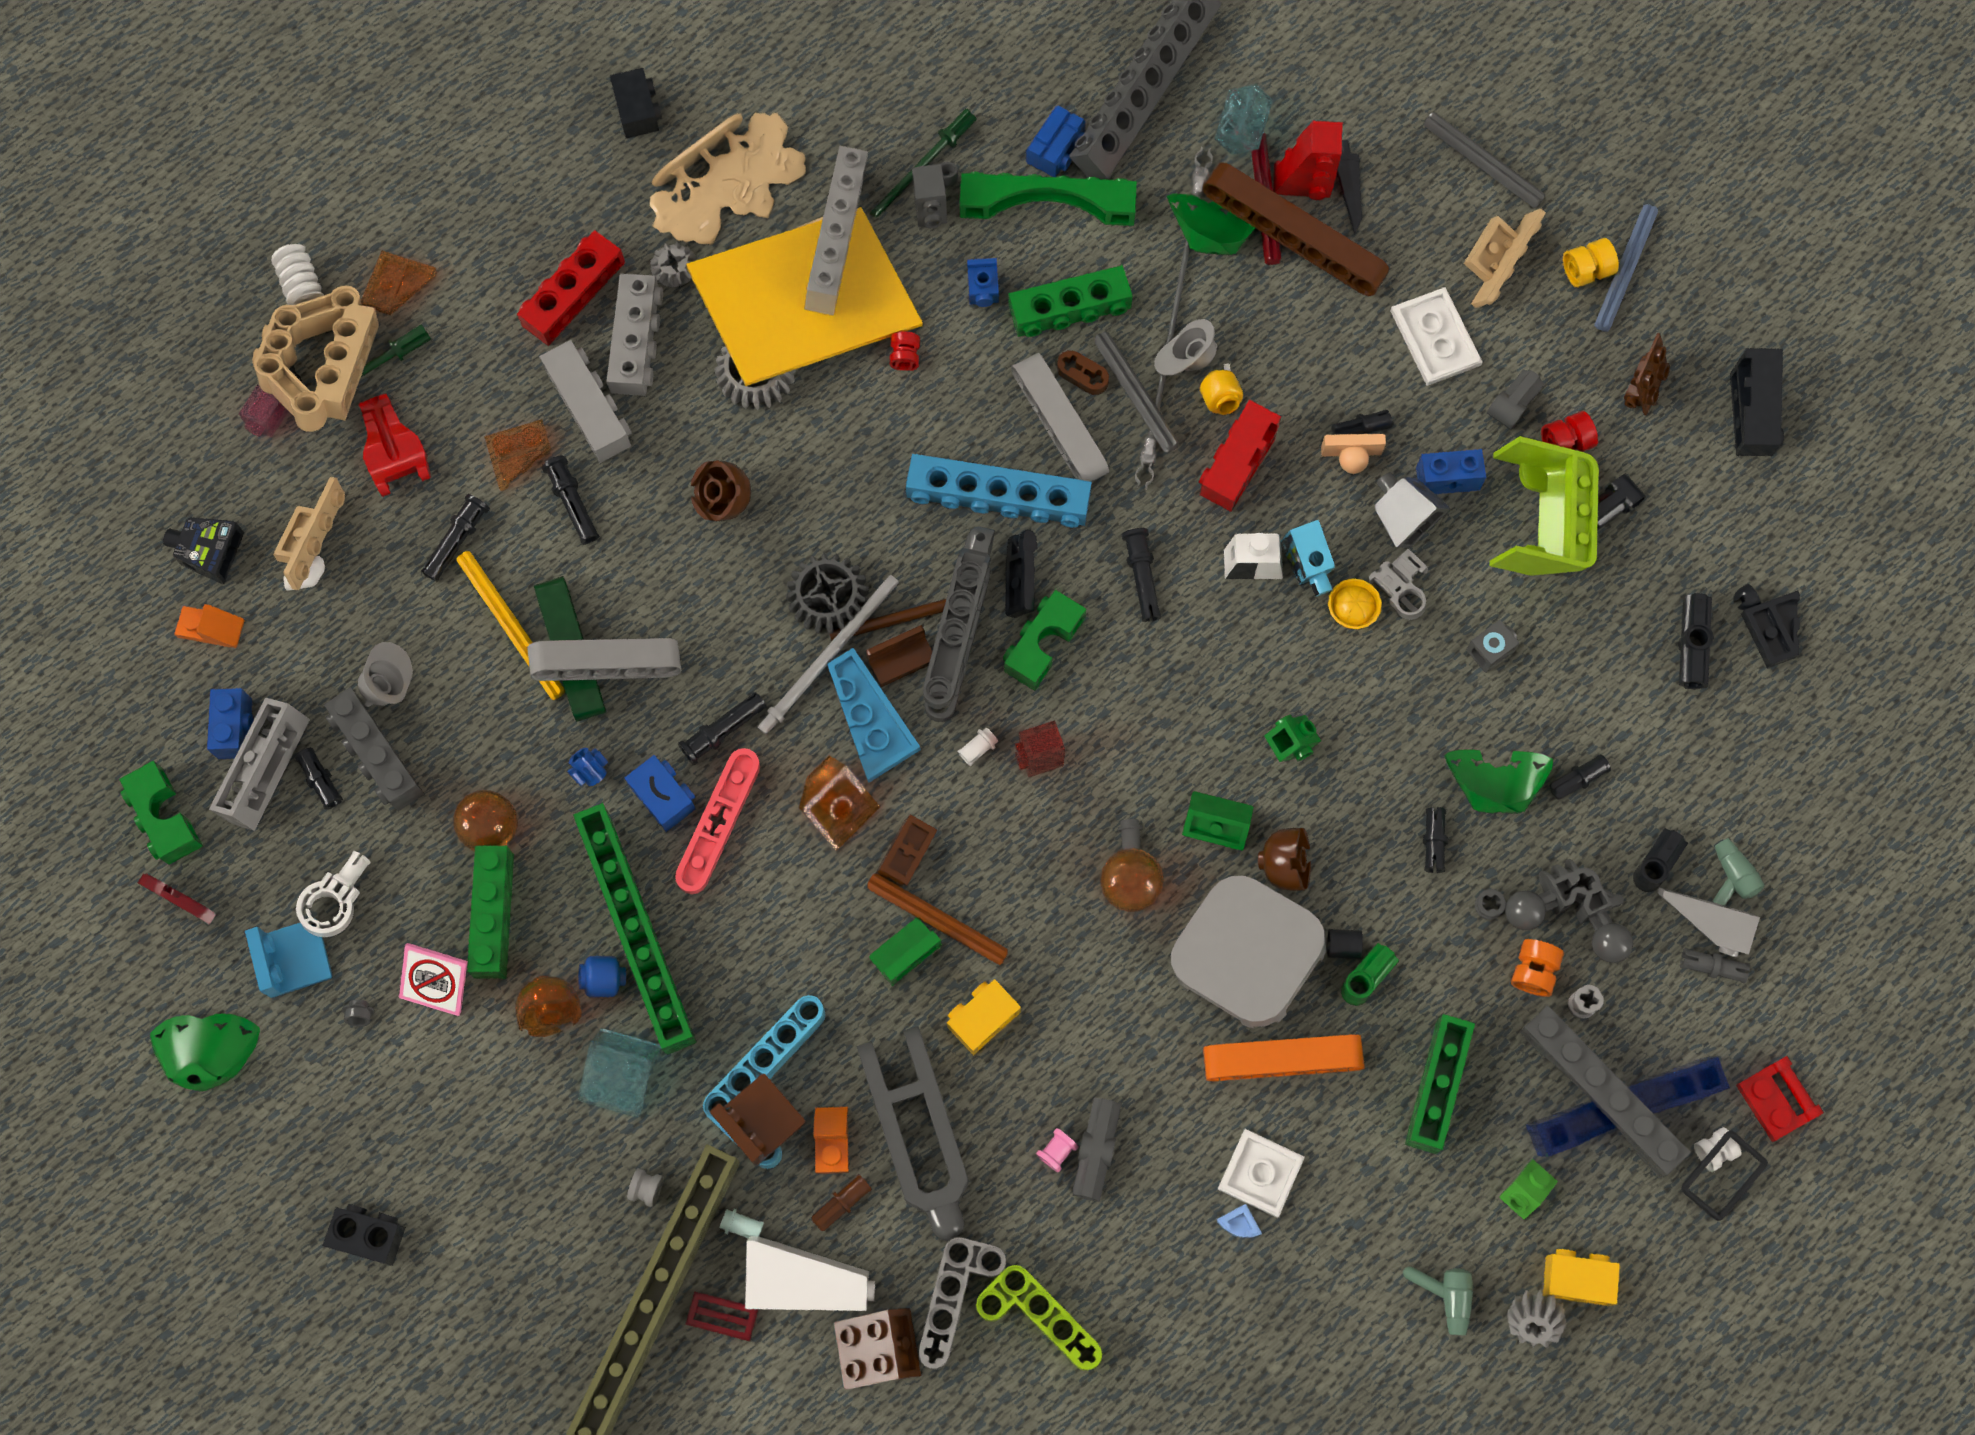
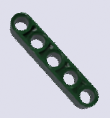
(562, 624)

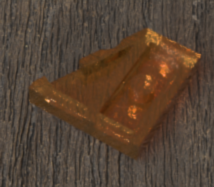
(395, 282)
(516, 450)

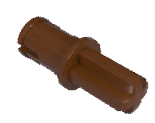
(841, 1203)

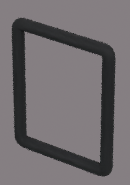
(1729, 1134)

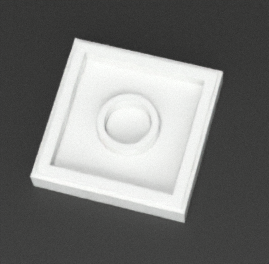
(1261, 1173)

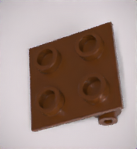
(1648, 377)

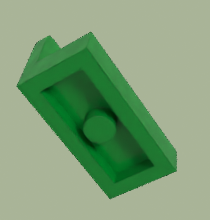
(1218, 820)
(905, 951)

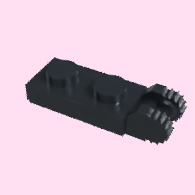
(1020, 574)

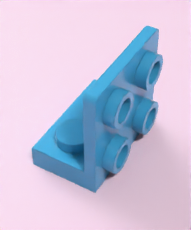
(287, 959)

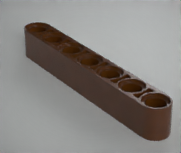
(1295, 229)

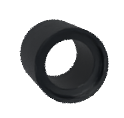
(1345, 943)

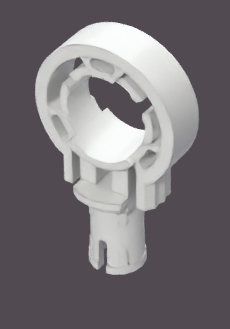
(327, 888)

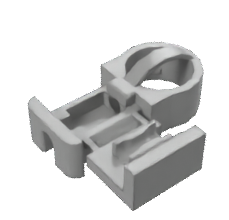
(1401, 577)

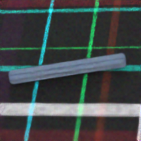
(1626, 268)

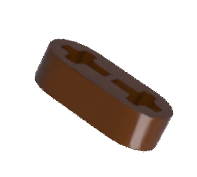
(1080, 378)

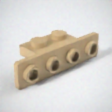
(1497, 253)
(306, 532)

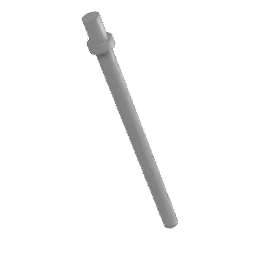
(776, 714)

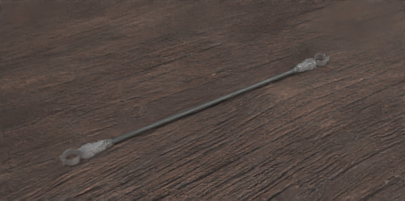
(1148, 453)

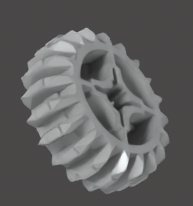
(750, 394)

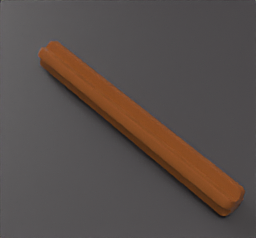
(937, 919)

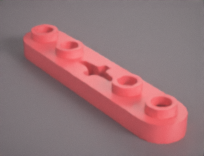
(704, 848)

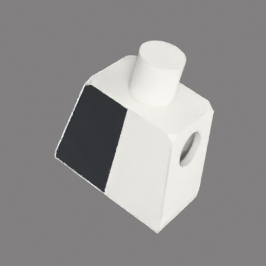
(1253, 557)

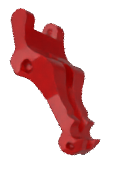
(390, 446)

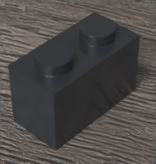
(635, 103)

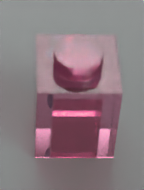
(262, 413)

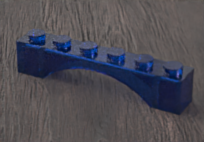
(1657, 1093)

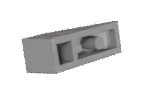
(1721, 924)

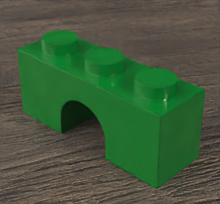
(1056, 617)
(146, 792)

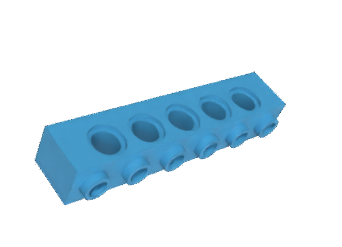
(986, 478)

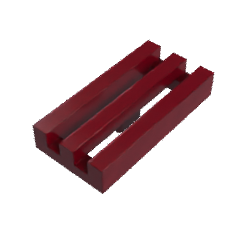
(750, 1323)

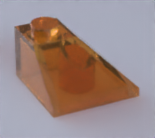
(836, 802)

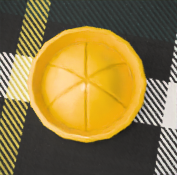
(1354, 603)

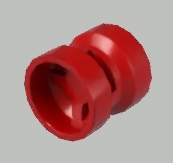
(904, 351)

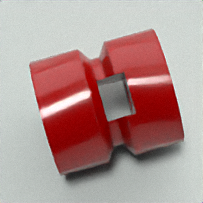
(1574, 433)

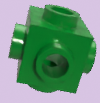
(1293, 738)

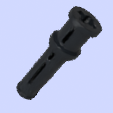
(566, 488)
(461, 526)
(1140, 561)
(710, 736)

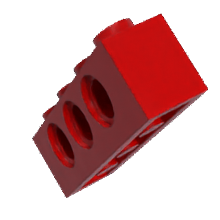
(569, 302)

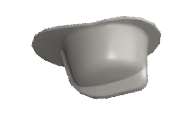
(1189, 350)
(385, 675)

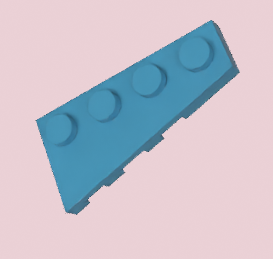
(872, 720)

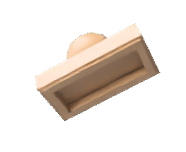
(1353, 449)

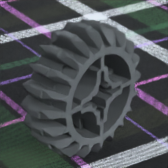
(816, 598)

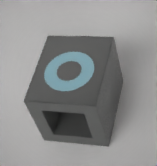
(1493, 645)

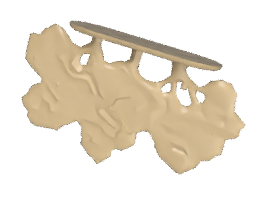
(733, 181)

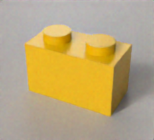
(982, 1016)
(1581, 1279)

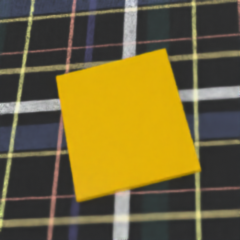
(761, 295)

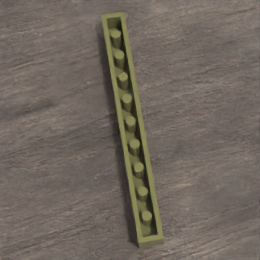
(655, 1294)

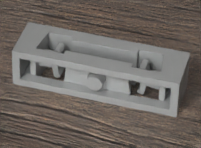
(260, 764)

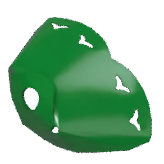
(1207, 227)
(1499, 788)
(204, 1048)

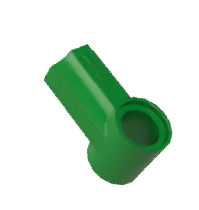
(1369, 973)

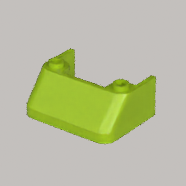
(1566, 508)

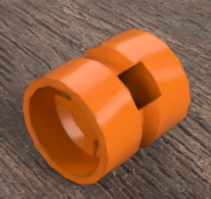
(1540, 957)

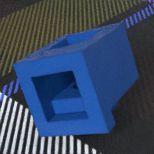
(983, 271)

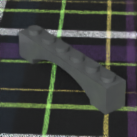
(1640, 1127)

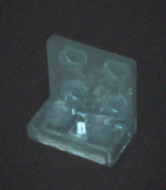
(618, 1072)

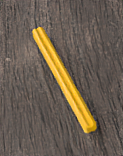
(503, 615)

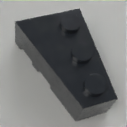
(1757, 402)

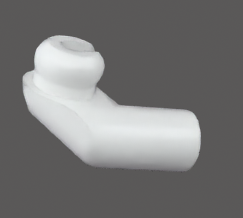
(316, 571)

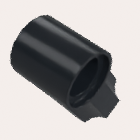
(1617, 499)
(1659, 859)

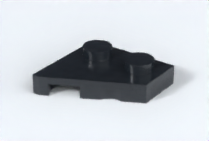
(1775, 628)

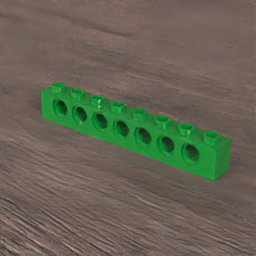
(635, 929)

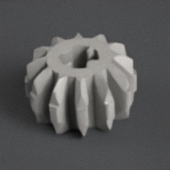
(1536, 1319)

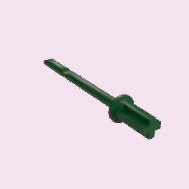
(948, 136)
(400, 348)

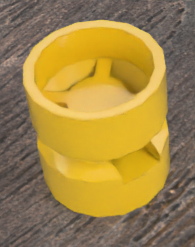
(1595, 260)

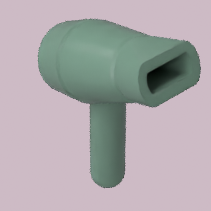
(1739, 871)
(1455, 1291)

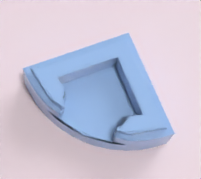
(1240, 1223)

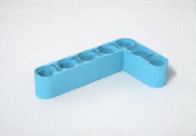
(781, 1053)

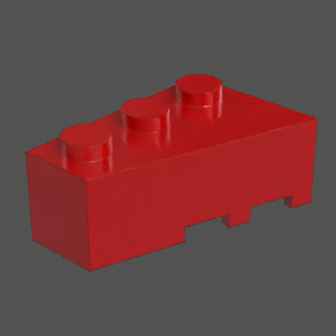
(1312, 163)
(1240, 455)

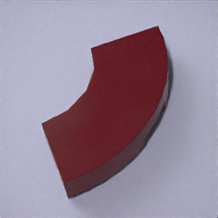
(177, 898)

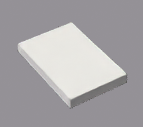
(1436, 336)

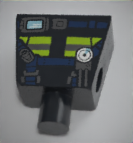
(206, 546)

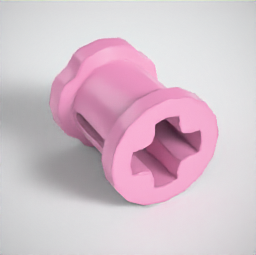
(1057, 1150)

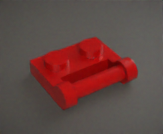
(1771, 1105)

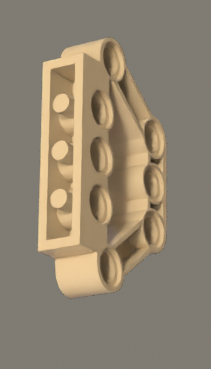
(345, 356)

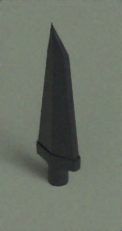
(1349, 180)

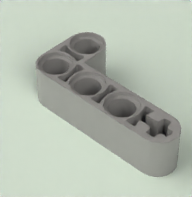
(954, 1303)

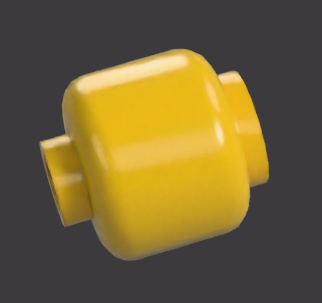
(1221, 392)

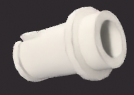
(978, 746)

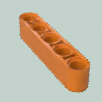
(1285, 1056)

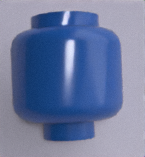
(601, 976)

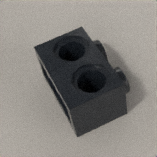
(363, 1241)

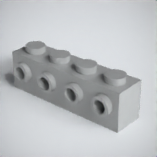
(633, 334)
(586, 401)

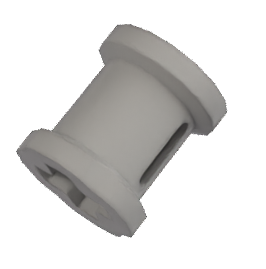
(1576, 1005)

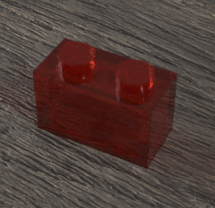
(1040, 749)

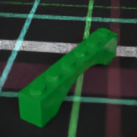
(1107, 200)

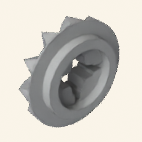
(666, 274)

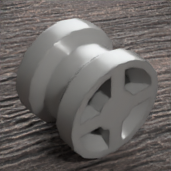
(645, 1187)

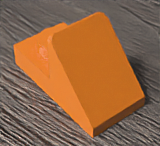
(209, 626)
(831, 1140)

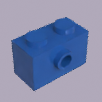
(228, 721)

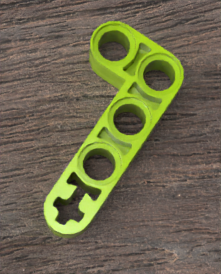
(1044, 1322)

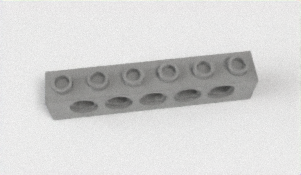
(836, 230)

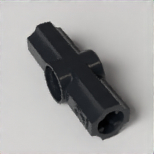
(1693, 658)

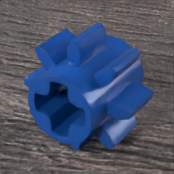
(587, 766)

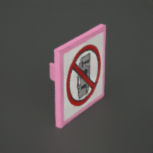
(433, 979)

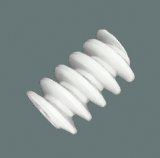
(296, 274)

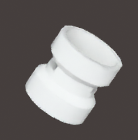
(1729, 1151)

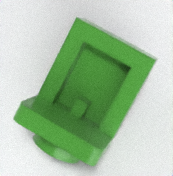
(1528, 1189)

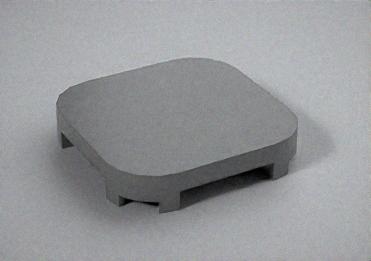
(1248, 950)

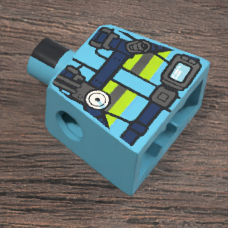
(1306, 545)

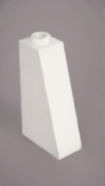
(801, 1280)

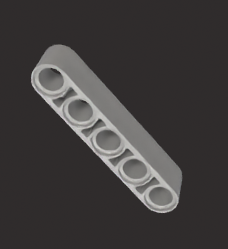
(1060, 418)
(604, 659)

